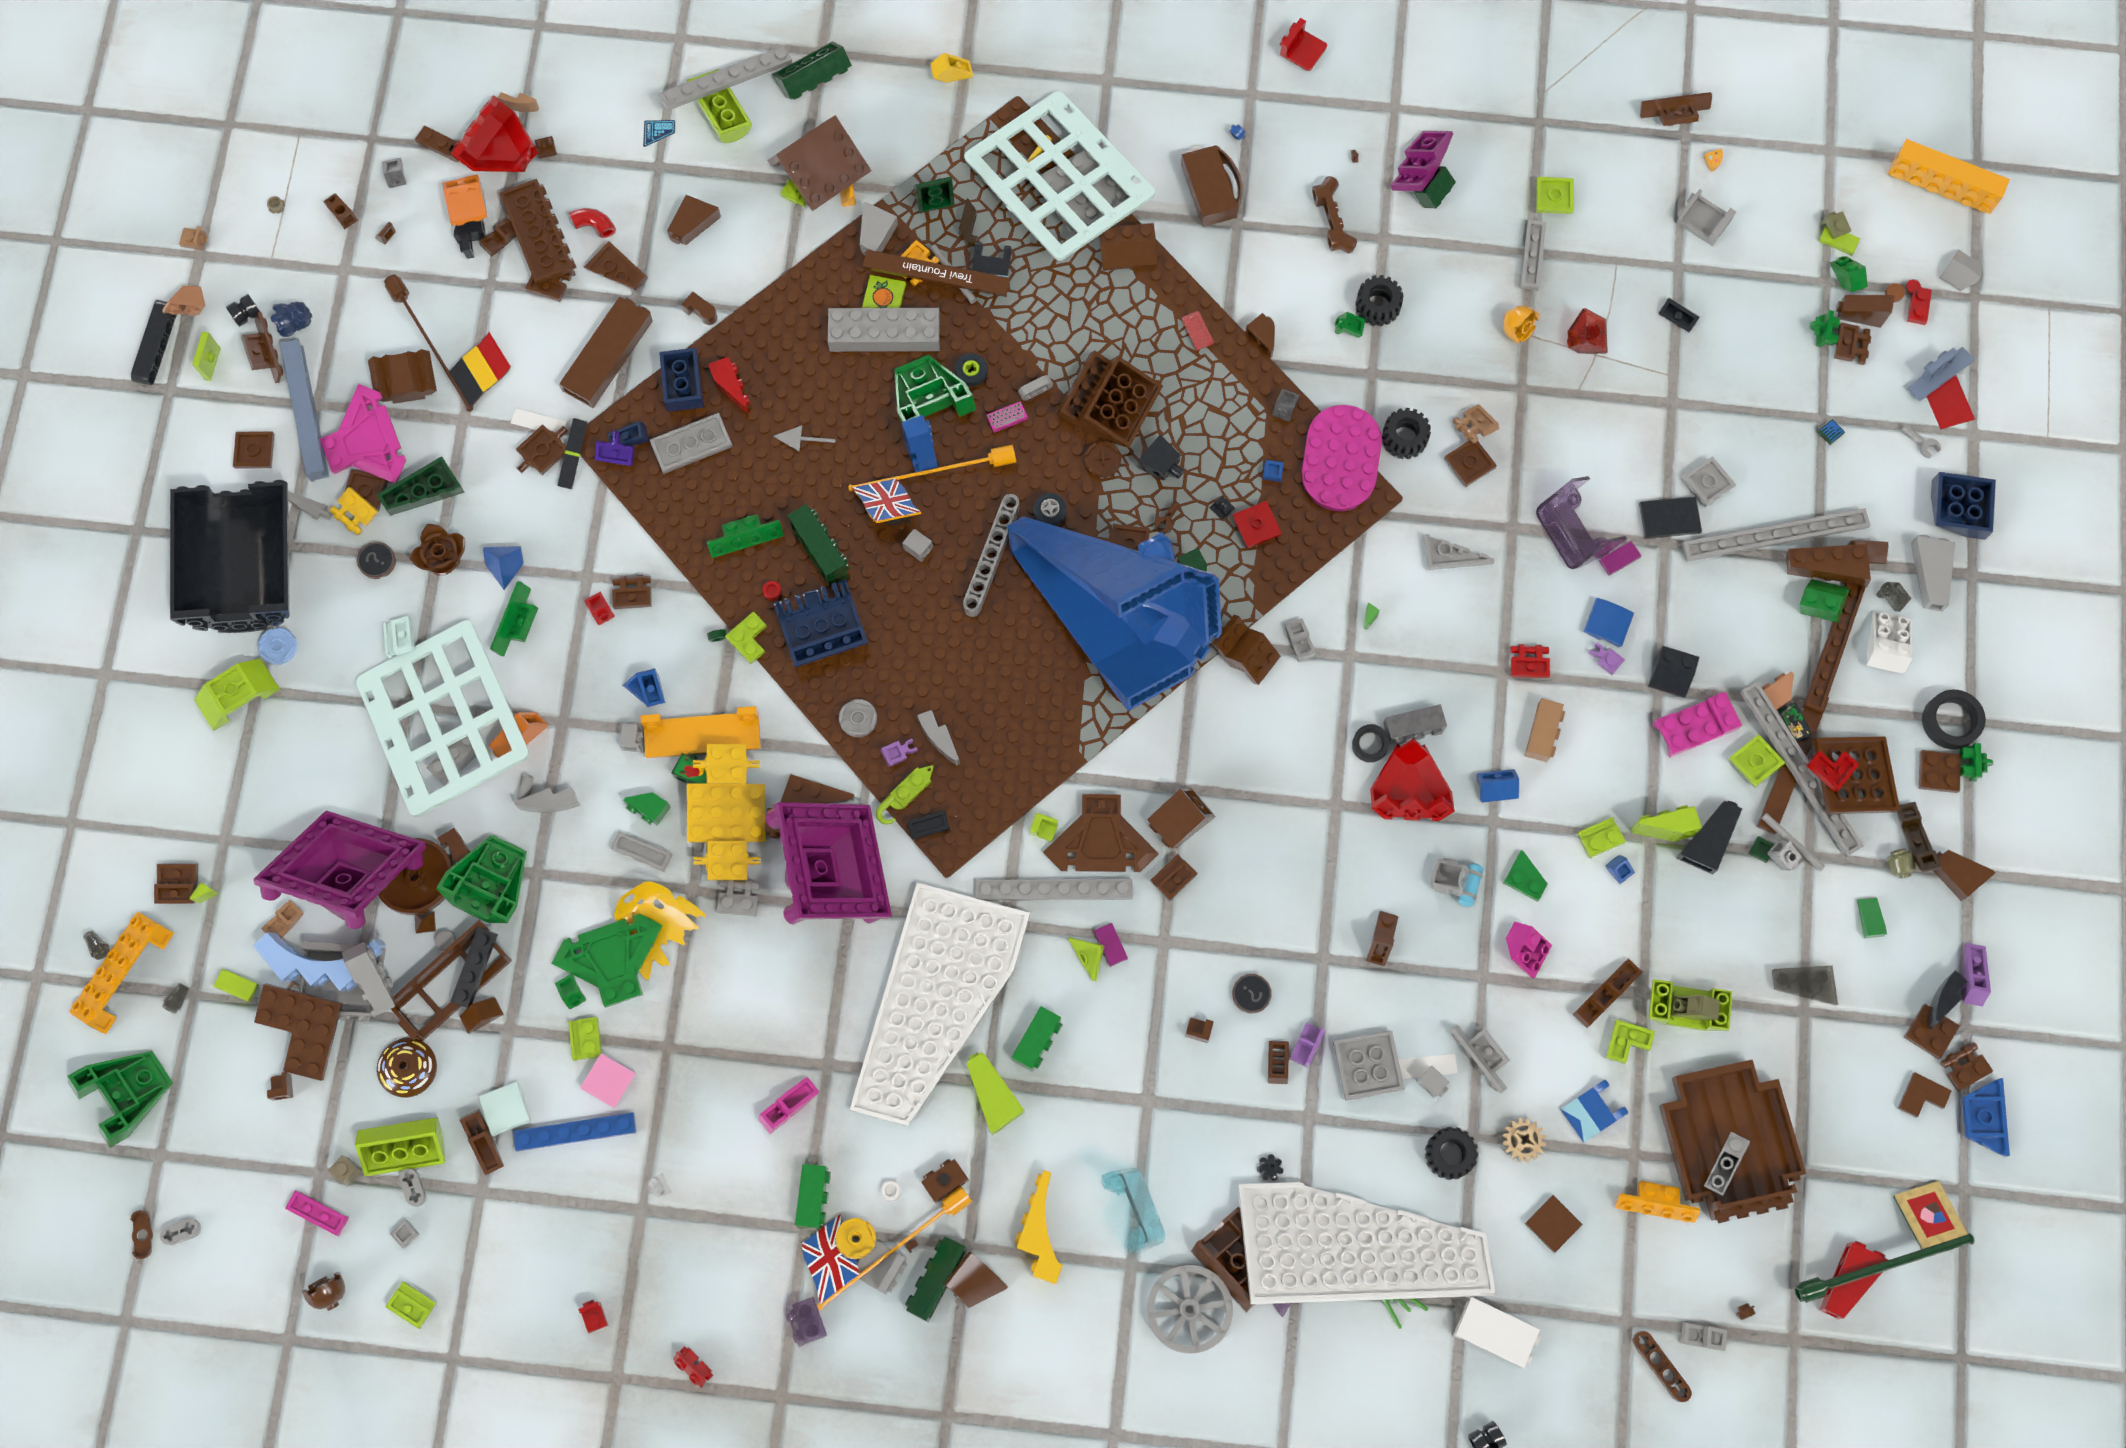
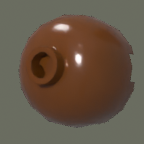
(325, 1292)

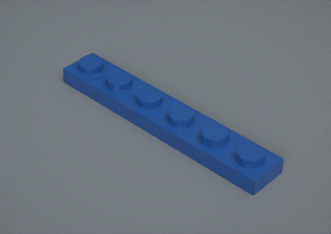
(574, 1132)

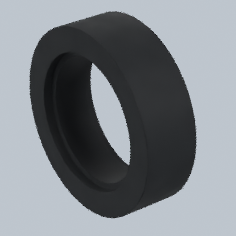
(1963, 699)

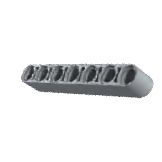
(991, 563)

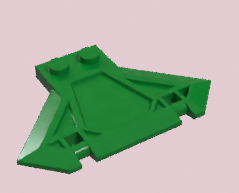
(610, 957)

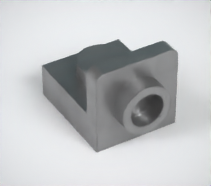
(394, 172)
(1285, 404)

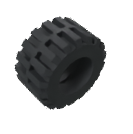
(1384, 288)
(1410, 420)
(1466, 1145)

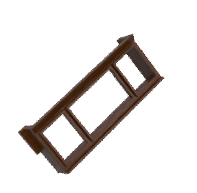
(417, 984)

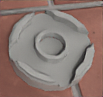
(858, 718)

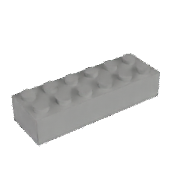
(883, 329)

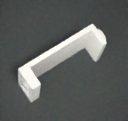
(1497, 1332)

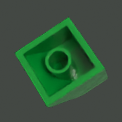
(1823, 600)

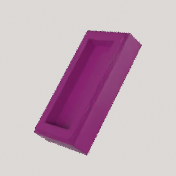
(1620, 558)
(1113, 947)

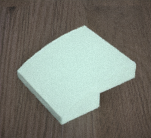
(504, 1108)

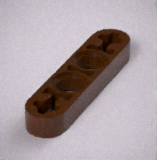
(1659, 1368)

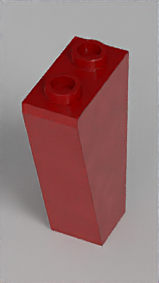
(1843, 1298)

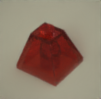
(1588, 333)

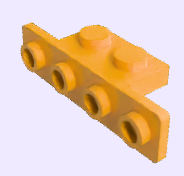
(1658, 1201)

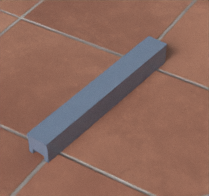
(304, 410)

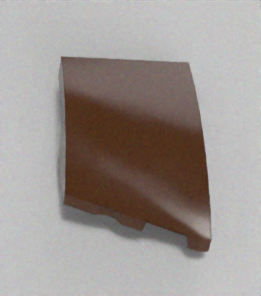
(974, 1281)

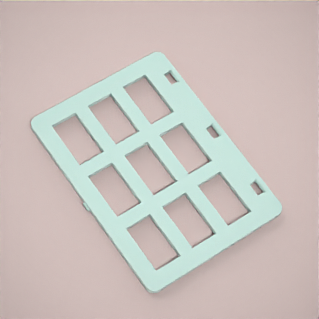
(1081, 132)
(387, 719)

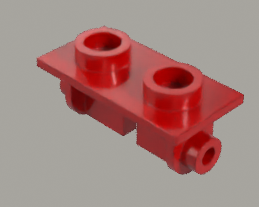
(697, 1374)

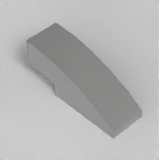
(938, 736)
(548, 801)

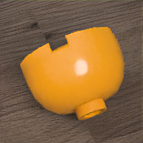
(1520, 322)

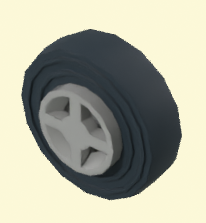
(1052, 503)

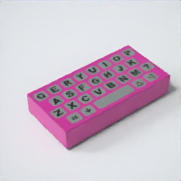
(1007, 417)

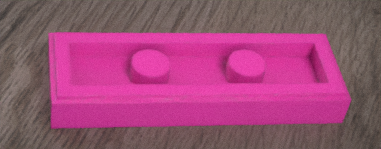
(317, 1213)

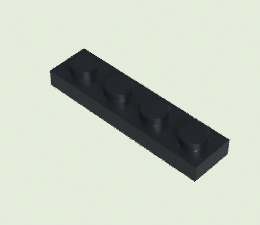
(474, 967)

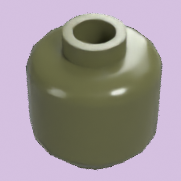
(1901, 863)

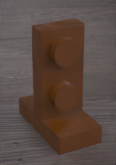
(1382, 938)

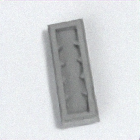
(641, 851)

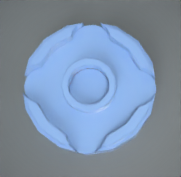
(277, 646)

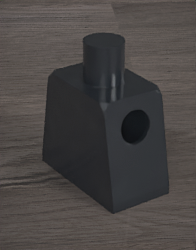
(1161, 460)

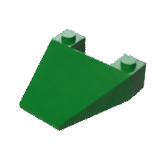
(929, 387)
(129, 1088)

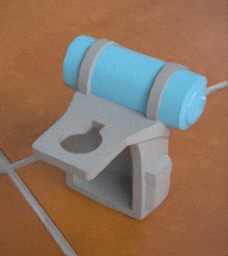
(1457, 879)

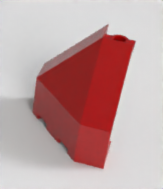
(495, 141)
(1411, 786)

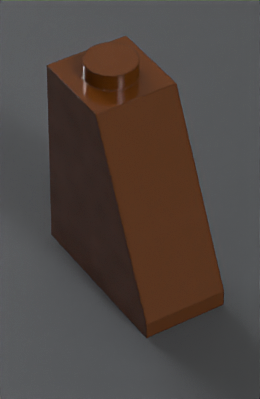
(692, 219)
(1865, 309)
(1961, 874)

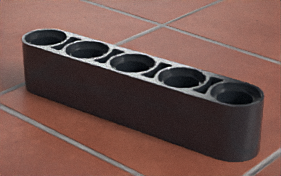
(153, 345)

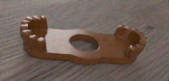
(141, 1221)

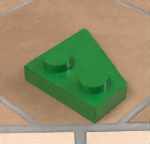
(1526, 878)

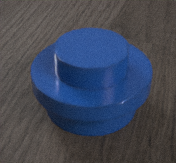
(1237, 132)

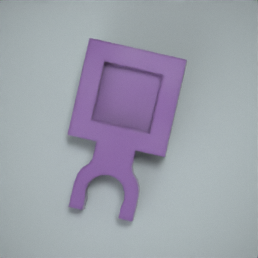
(1609, 660)
(896, 753)

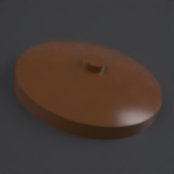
(415, 890)

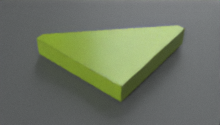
(1089, 955)

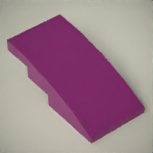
(1422, 160)

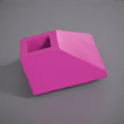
(1527, 948)

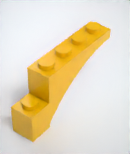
(1035, 1237)

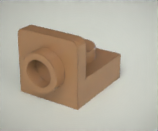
(193, 238)

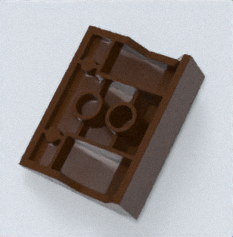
(1224, 1255)

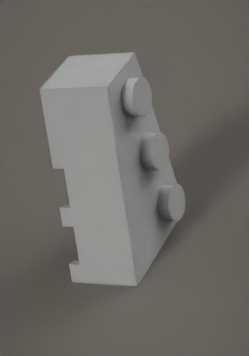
(370, 977)

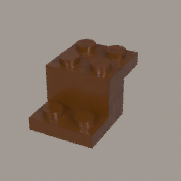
(1246, 649)

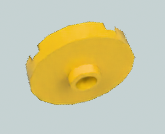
(855, 1228)

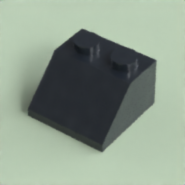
(1673, 671)

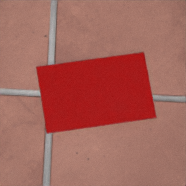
(1950, 404)

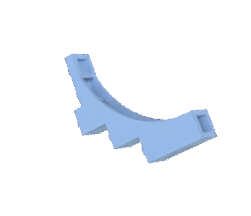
(290, 964)

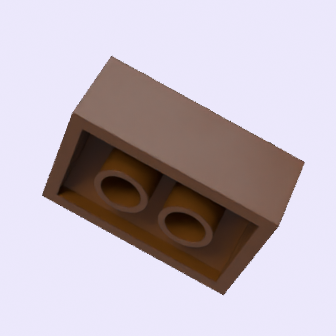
(1128, 247)

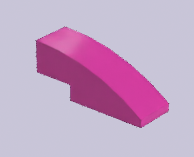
(788, 1105)

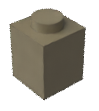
(345, 1170)

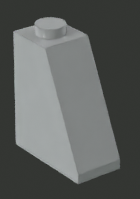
(876, 228)

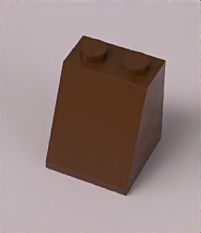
(1180, 817)

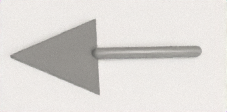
(793, 438)

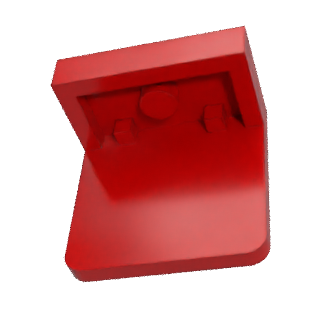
(1302, 46)

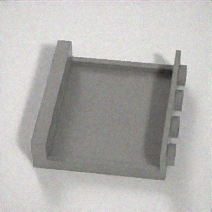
(353, 1002)

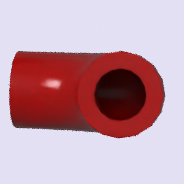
(595, 219)

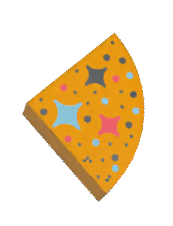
(1714, 159)

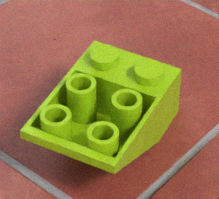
(1669, 825)

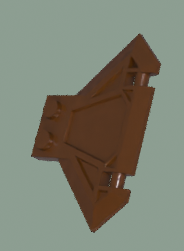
(1101, 839)

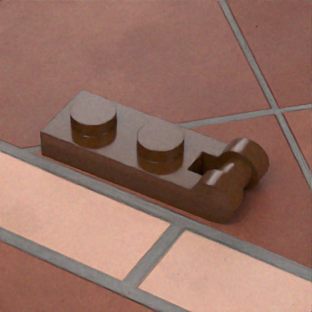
(436, 142)

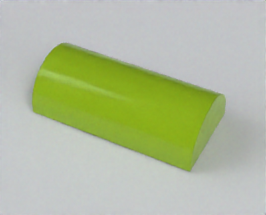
(725, 114)

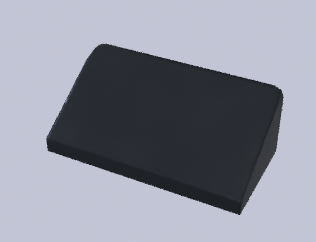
(1679, 315)

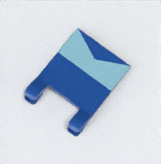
(1590, 1114)

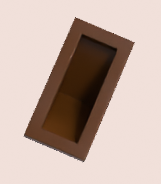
(480, 1014)

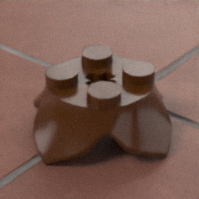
(433, 540)

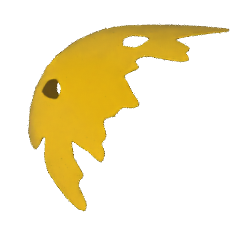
(672, 918)

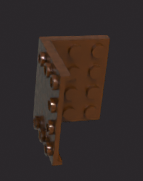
(822, 163)

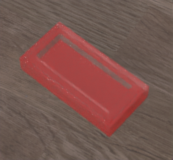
(1197, 330)

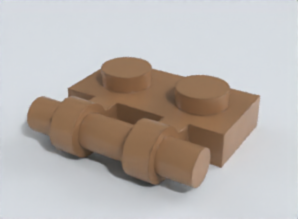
(1479, 419)

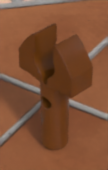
(1167, 518)

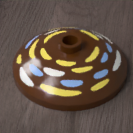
(419, 1069)

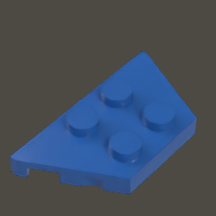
(1986, 1117)

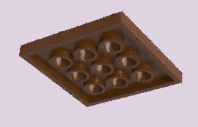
(1880, 765)

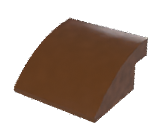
(1109, 399)

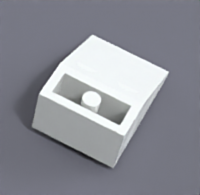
(1890, 642)

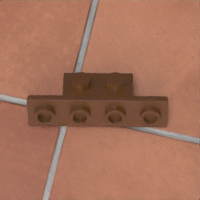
(1676, 109)
(260, 349)

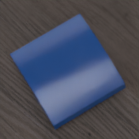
(1608, 622)

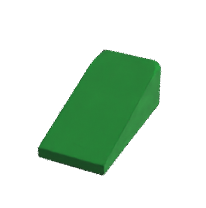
(1871, 918)

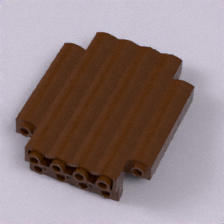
(1700, 1122)

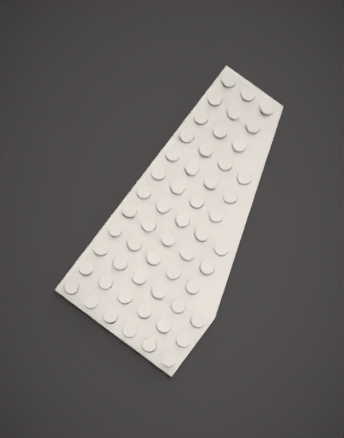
(940, 985)
(1340, 1248)

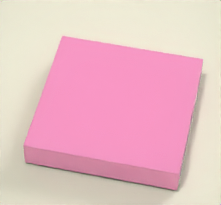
(607, 1080)

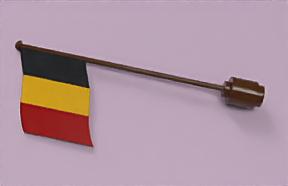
(475, 370)

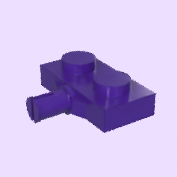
(614, 451)

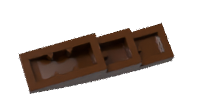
(1607, 993)

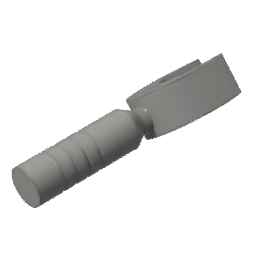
(1919, 439)

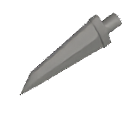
(309, 506)

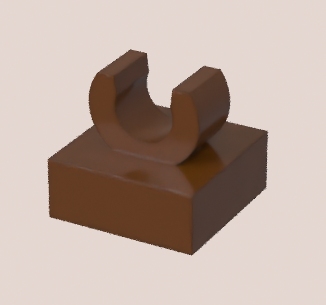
(546, 147)

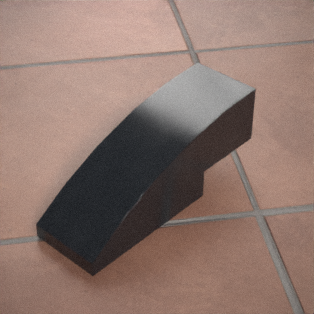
(1945, 998)

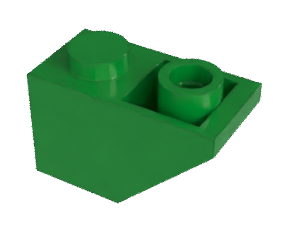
(1850, 273)
(649, 806)

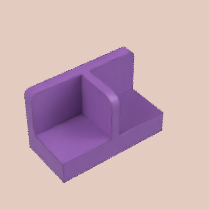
(1307, 1045)

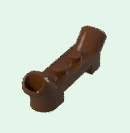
(1336, 237)

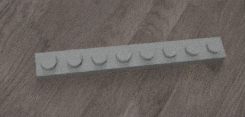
(724, 78)
(1054, 889)

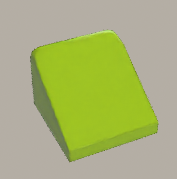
(202, 893)

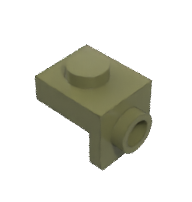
(1836, 224)

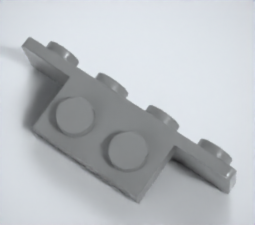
(1485, 1053)

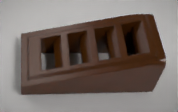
(1280, 1074)

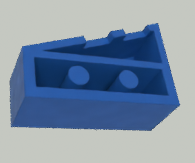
(919, 443)

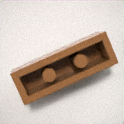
(1545, 730)

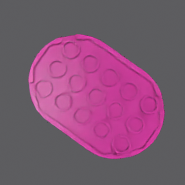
(1341, 457)

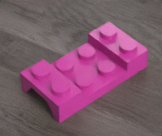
(1698, 724)

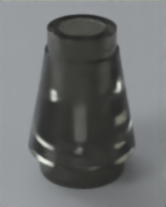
(96, 945)
(175, 998)

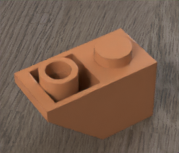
(186, 301)
(1780, 691)

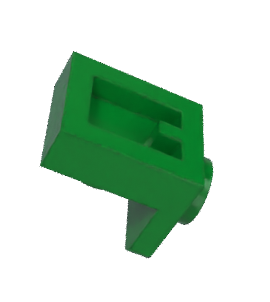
(1349, 324)
(570, 991)

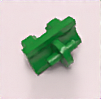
(1823, 329)
(1977, 762)

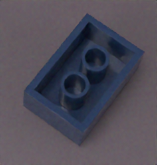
(681, 379)

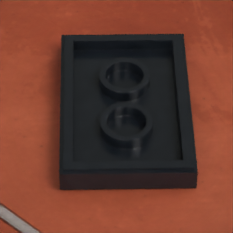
(1670, 517)

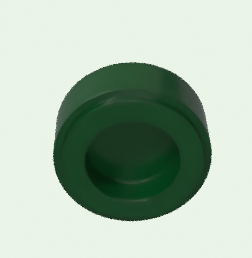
(716, 635)

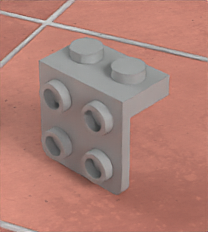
(884, 1274)

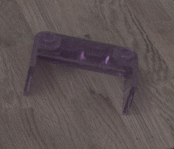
(1566, 529)

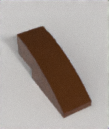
(481, 1141)

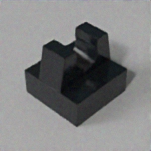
(1222, 507)

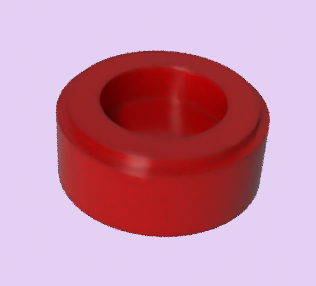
(772, 590)

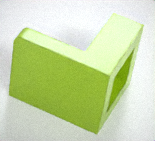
(1044, 827)

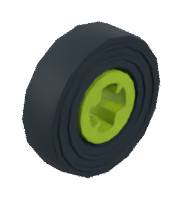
(967, 361)

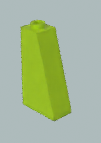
(995, 1097)

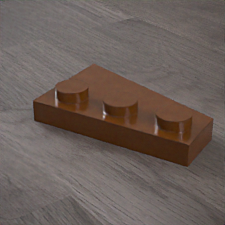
(616, 267)

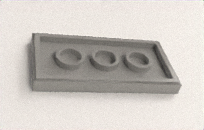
(691, 443)

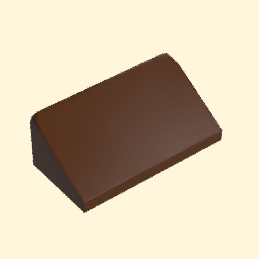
(1876, 550)

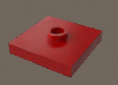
(1256, 524)

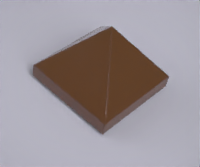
(425, 922)

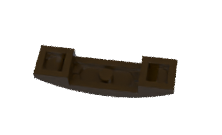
(1917, 839)

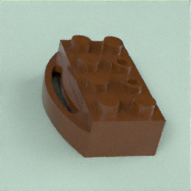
(1211, 184)

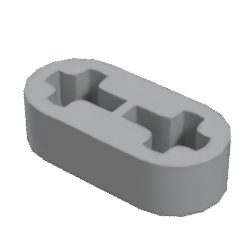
(1035, 387)
(408, 1189)
(182, 1236)

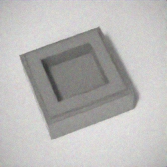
(404, 1234)

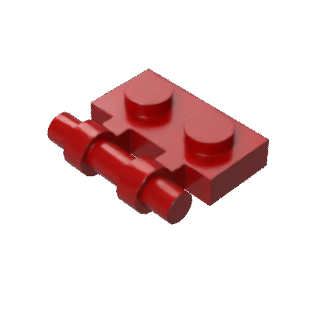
(1530, 666)

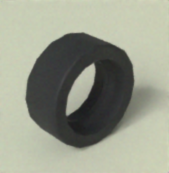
(1370, 728)

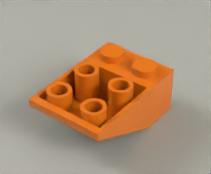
(465, 200)

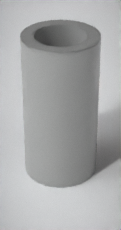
(525, 787)

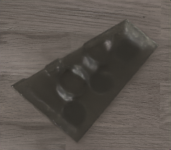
(1807, 982)

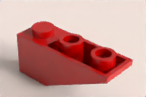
(726, 381)

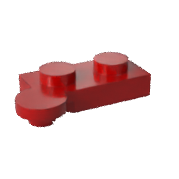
(1919, 302)

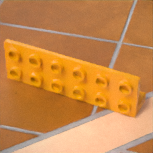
(693, 734)
(114, 969)

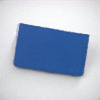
(1498, 785)

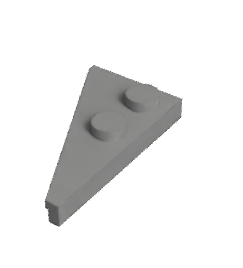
(1447, 555)

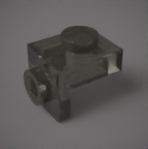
(1895, 595)

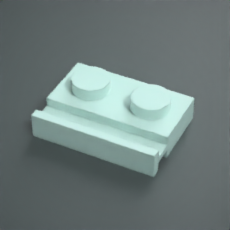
(399, 636)

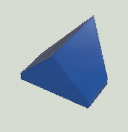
(503, 562)
(646, 687)

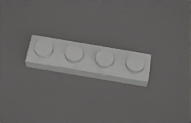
(1533, 255)

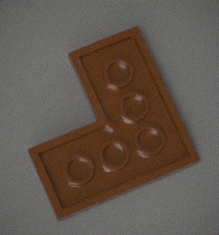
(312, 1026)

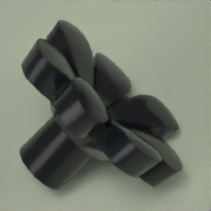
(1267, 1170)

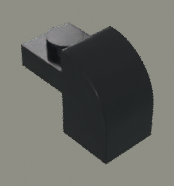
(468, 233)

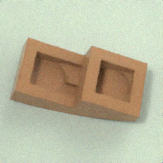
(522, 103)
(284, 920)

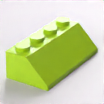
(400, 1146)

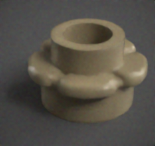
(275, 201)

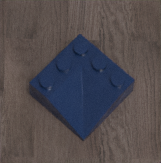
(1964, 504)

